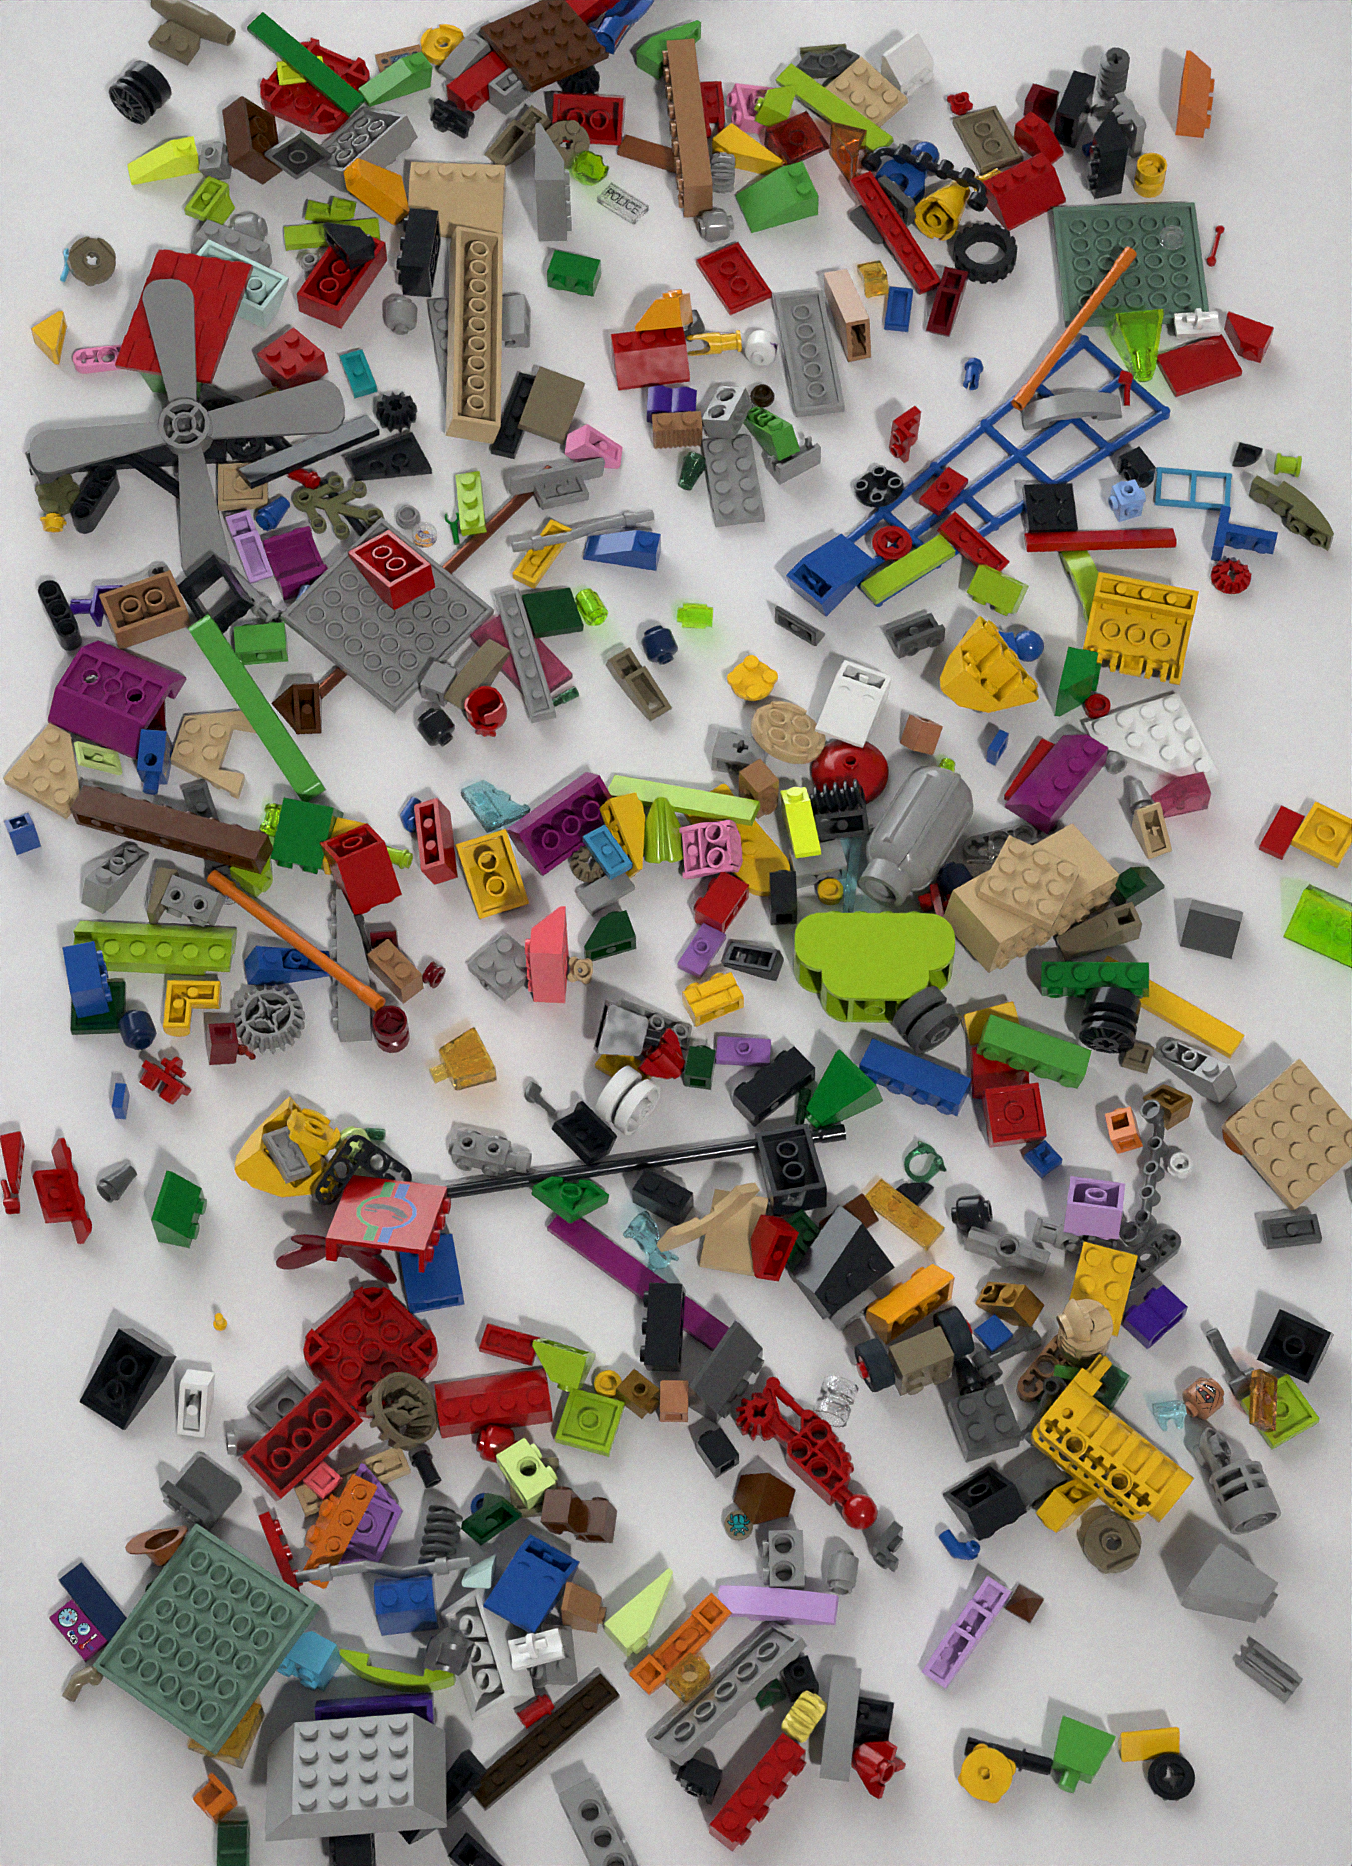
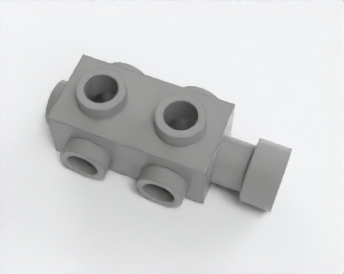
(480, 1157)

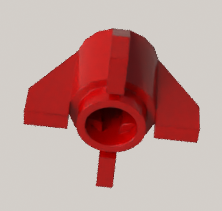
(664, 1060)
(876, 1765)

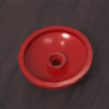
(869, 767)

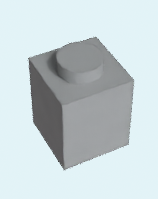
(437, 682)

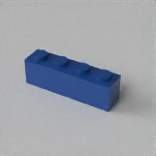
(915, 1077)

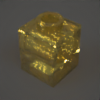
(686, 1689)

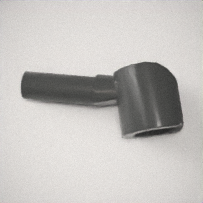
(532, 1095)

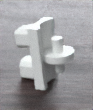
(1196, 324)
(536, 1649)

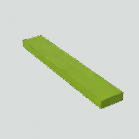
(832, 107)
(689, 800)

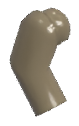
(79, 1679)

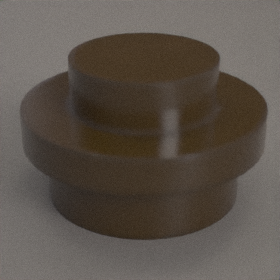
(762, 396)

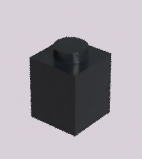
(717, 1452)

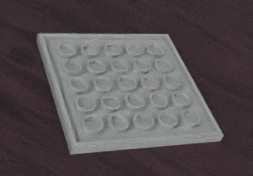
(383, 646)

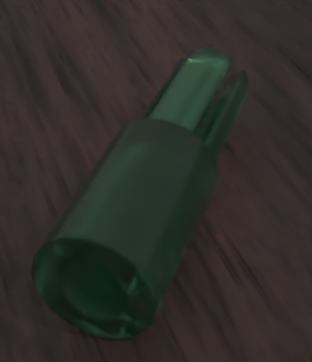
(565, 696)
(802, 1103)
(376, 1133)

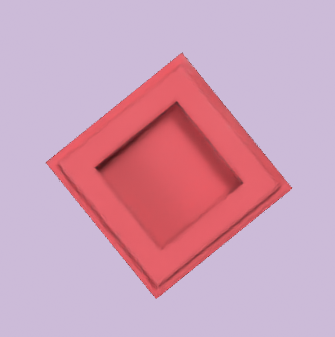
(323, 1480)

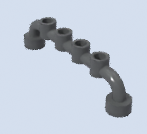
(1131, 1232)

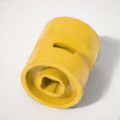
(1150, 175)

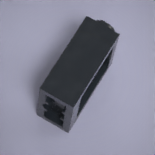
(205, 577)

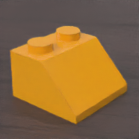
(667, 312)

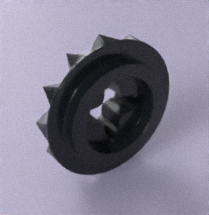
(236, 445)
(1178, 1766)

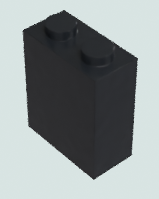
(1074, 108)

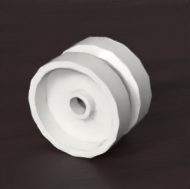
(627, 1100)

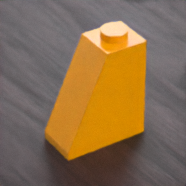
(377, 189)

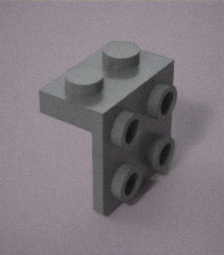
(902, 203)
(202, 1493)

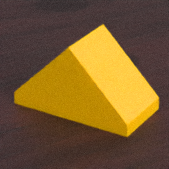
(50, 336)

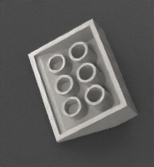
(368, 135)
(551, 190)

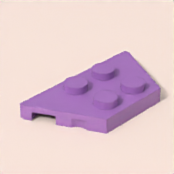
(376, 1525)

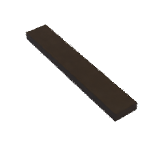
(545, 1740)

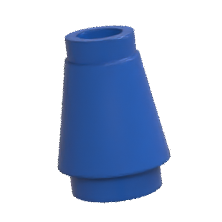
(272, 514)

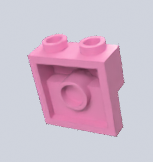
(743, 100)

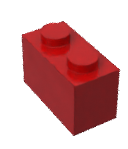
(722, 902)

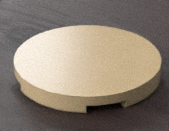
(787, 733)

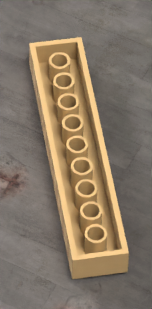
(474, 335)

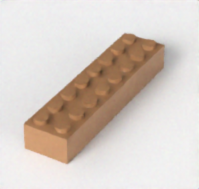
(687, 127)

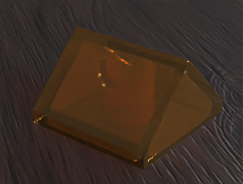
(847, 149)

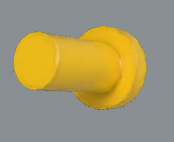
(219, 1323)

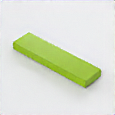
(313, 234)
(908, 569)

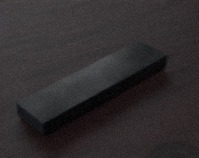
(509, 436)

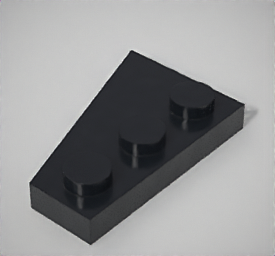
(389, 460)

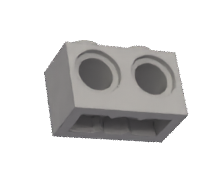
(726, 412)
(789, 1562)

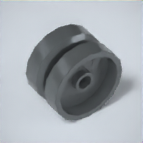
(927, 1019)

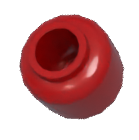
(494, 1441)

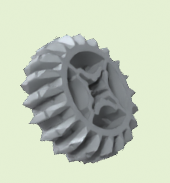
(253, 1030)

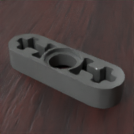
(1166, 1254)

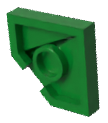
(570, 1199)

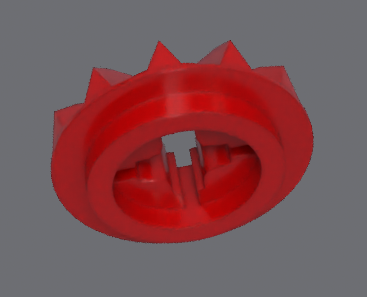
(891, 534)
(1222, 580)

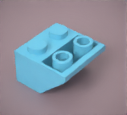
(312, 1661)

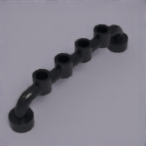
(923, 162)

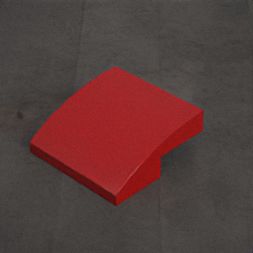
(993, 1074)

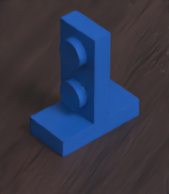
(1241, 537)

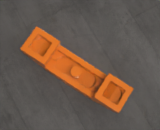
(689, 1637)

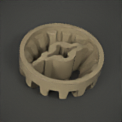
(411, 1406)

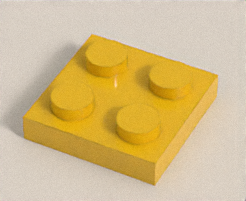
(1324, 835)

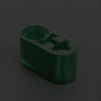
(233, 1843)

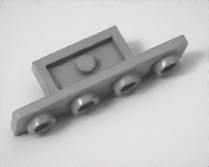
(559, 484)

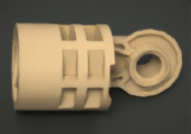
(1084, 1331)

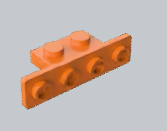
(337, 1524)

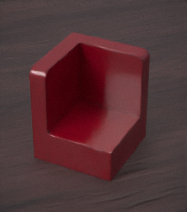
(1041, 102)
(221, 1043)

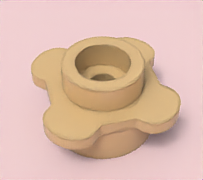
(587, 970)

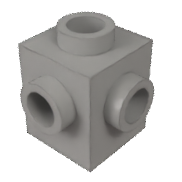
(214, 161)

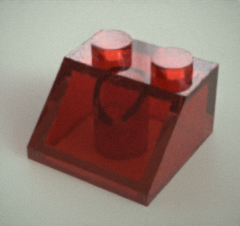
(795, 139)

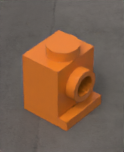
(1123, 1130)

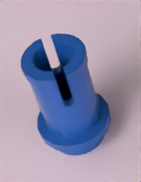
(973, 369)

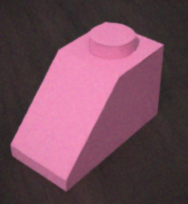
(591, 444)

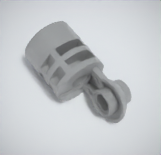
(1238, 1486)

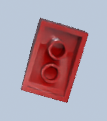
(393, 569)

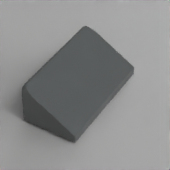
(798, 626)

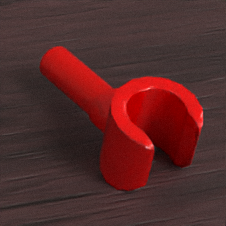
(1126, 379)
(11, 1205)

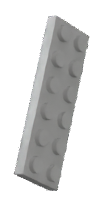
(809, 353)
(726, 1693)

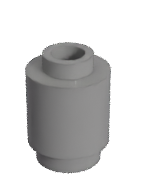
(842, 1572)

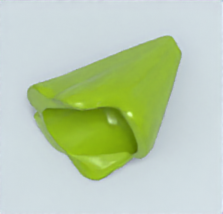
(662, 834)

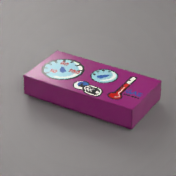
(78, 1630)

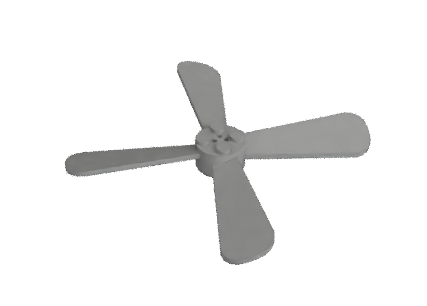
(289, 412)

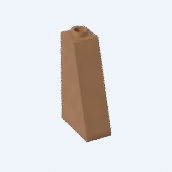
(848, 314)

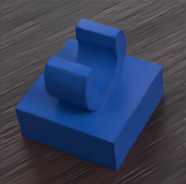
(1043, 1159)

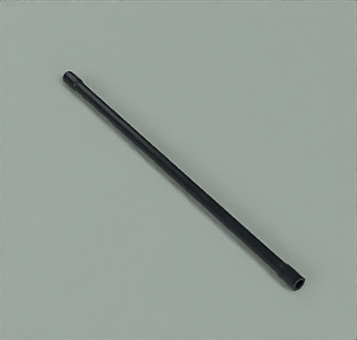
(821, 1135)

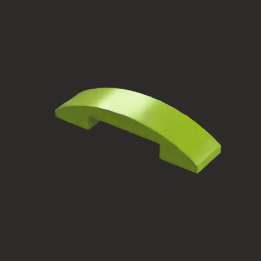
(1084, 576)
(360, 1665)

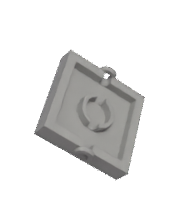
(501, 967)

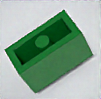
(574, 273)

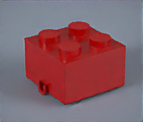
(292, 361)

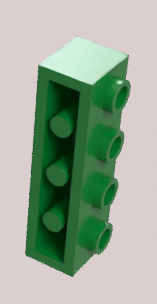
(1078, 978)

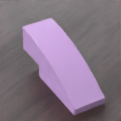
(248, 546)

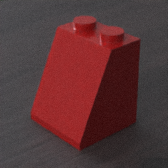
(362, 868)

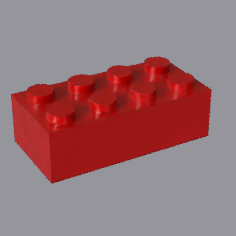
(334, 290)
(300, 1440)

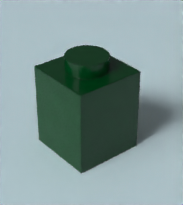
(700, 1067)

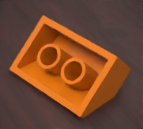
(1194, 97)

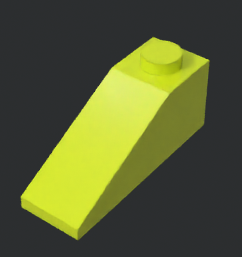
(167, 161)
(800, 822)

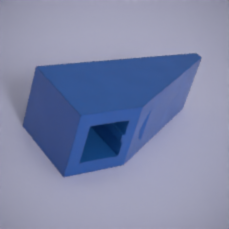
(280, 966)

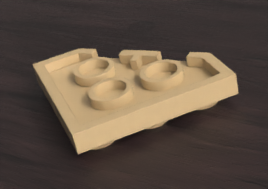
(48, 772)

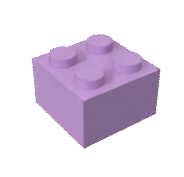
(1094, 1208)

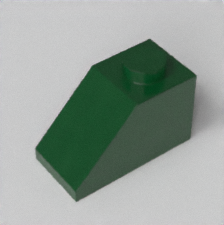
(1136, 886)
(611, 937)

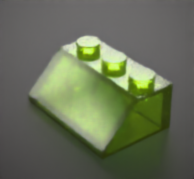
(1323, 925)

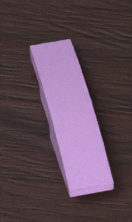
(780, 1605)
(966, 1632)

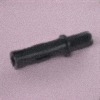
(1022, 1759)

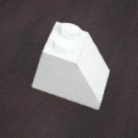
(908, 64)

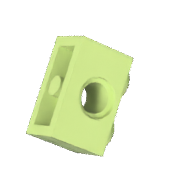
(518, 1458)

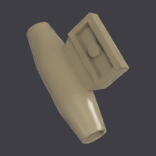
(185, 28)

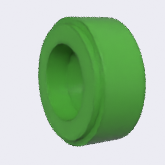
(1065, 1371)

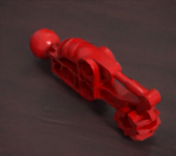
(825, 1454)

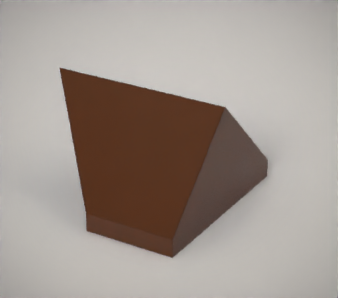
(301, 707)
(763, 1497)

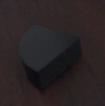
(1246, 455)
(916, 1192)

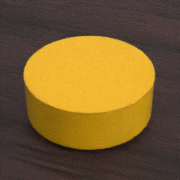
(830, 891)
(606, 1383)

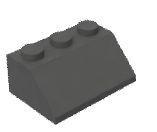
(725, 1374)

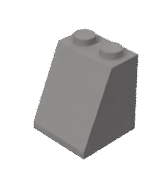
(1231, 1588)

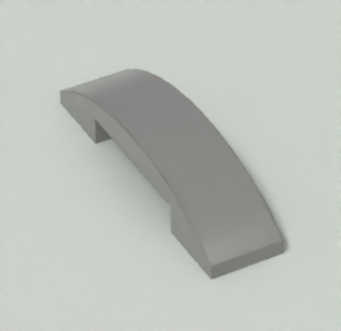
(1071, 406)
(840, 1723)

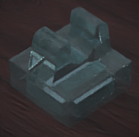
(1169, 1410)

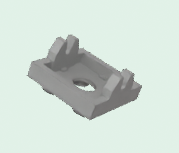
(1126, 116)

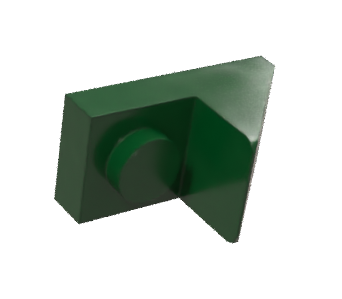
(490, 1519)

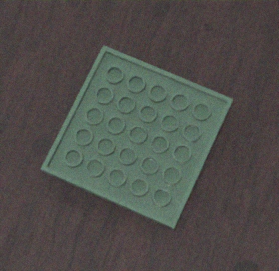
(1158, 277)
(206, 1638)

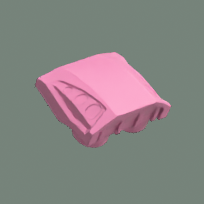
(711, 848)

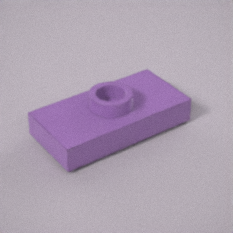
(701, 950)
(743, 1051)

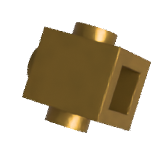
(638, 1394)

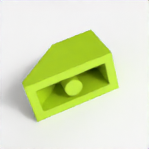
(775, 105)
(254, 882)

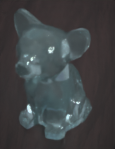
(647, 1234)

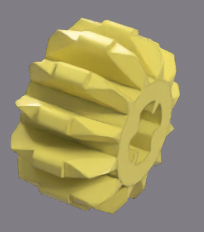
(804, 1716)

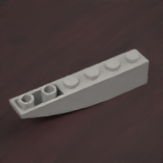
(354, 1016)

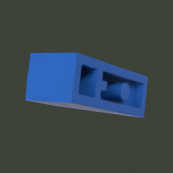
(625, 548)

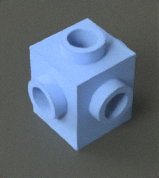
(1126, 500)

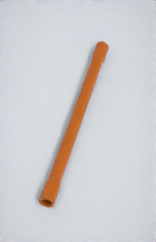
(1028, 390)
(363, 992)

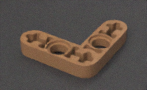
(1027, 1378)

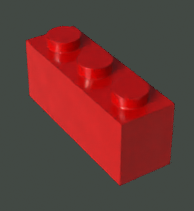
(435, 841)

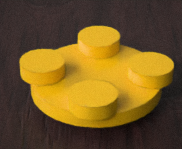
(752, 679)
(986, 1773)

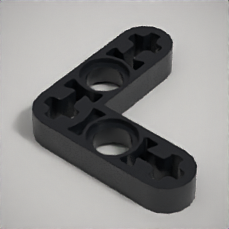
(361, 1159)

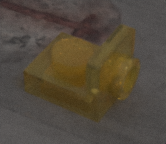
(874, 278)

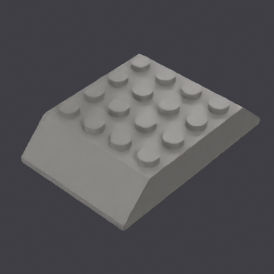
(356, 1777)

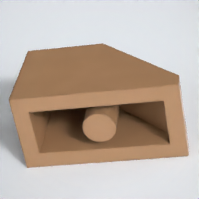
(582, 1609)

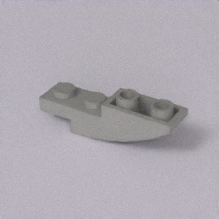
(466, 54)

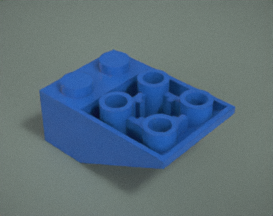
(830, 573)
(532, 1584)

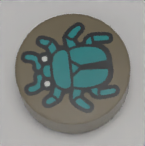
(738, 1525)

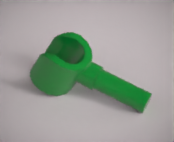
(454, 527)

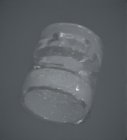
(835, 1399)

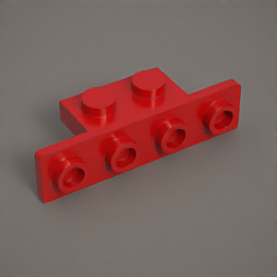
(60, 1193)

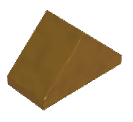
(1175, 1104)

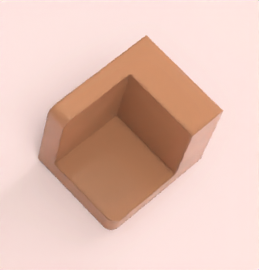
(921, 734)
(674, 1401)

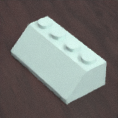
(264, 289)

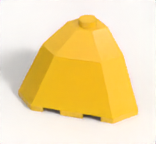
(258, 1168)

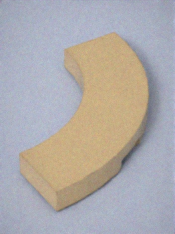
(695, 1228)

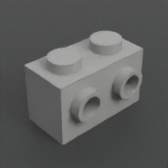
(193, 901)

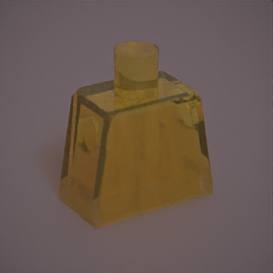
(464, 1062)

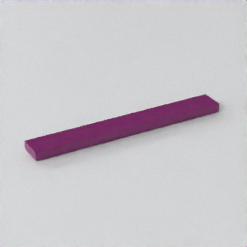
(633, 1275)

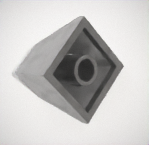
(298, 154)

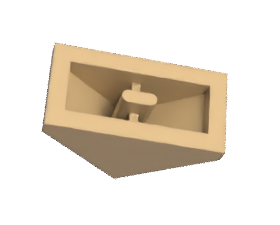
(1151, 830)

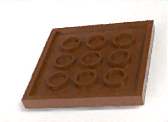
(544, 43)

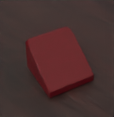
(379, 937)

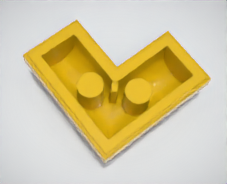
(182, 998)

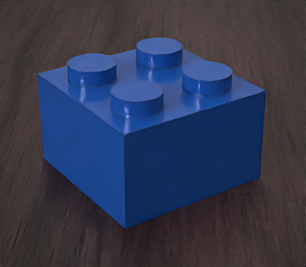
(87, 979)

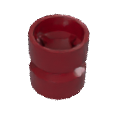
(391, 1029)

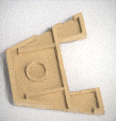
(203, 747)

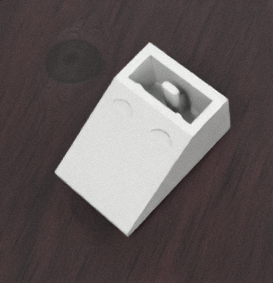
(854, 704)

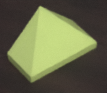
(98, 758)

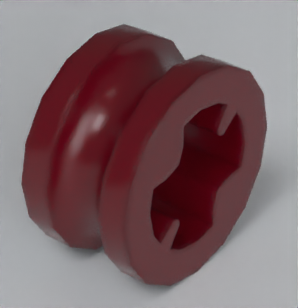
(433, 974)

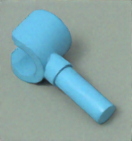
(66, 268)

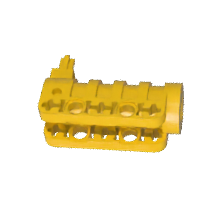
(1110, 1449)

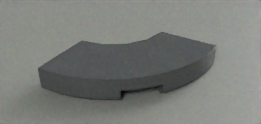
(828, 63)

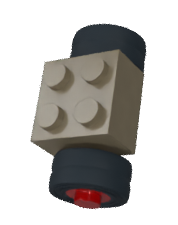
(919, 1359)

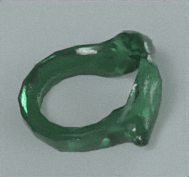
(936, 1166)

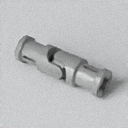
(1066, 1241)

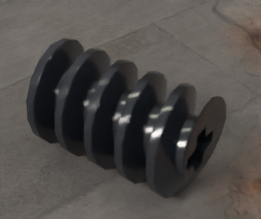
(837, 798)

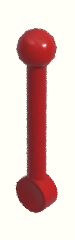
(1211, 260)

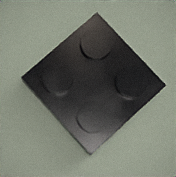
(1049, 508)

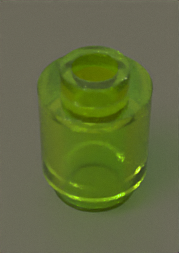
(591, 607)
(695, 615)

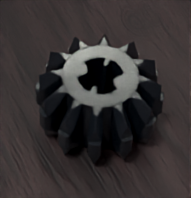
(582, 82)
(396, 411)

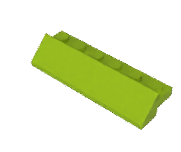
(160, 947)

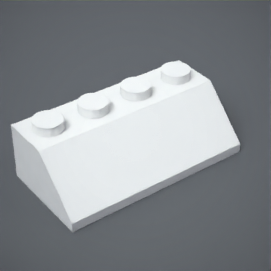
(489, 1679)

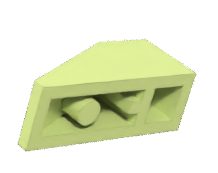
(635, 1621)

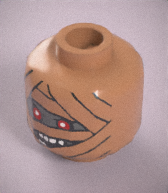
(1203, 1398)

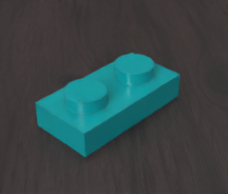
(358, 373)

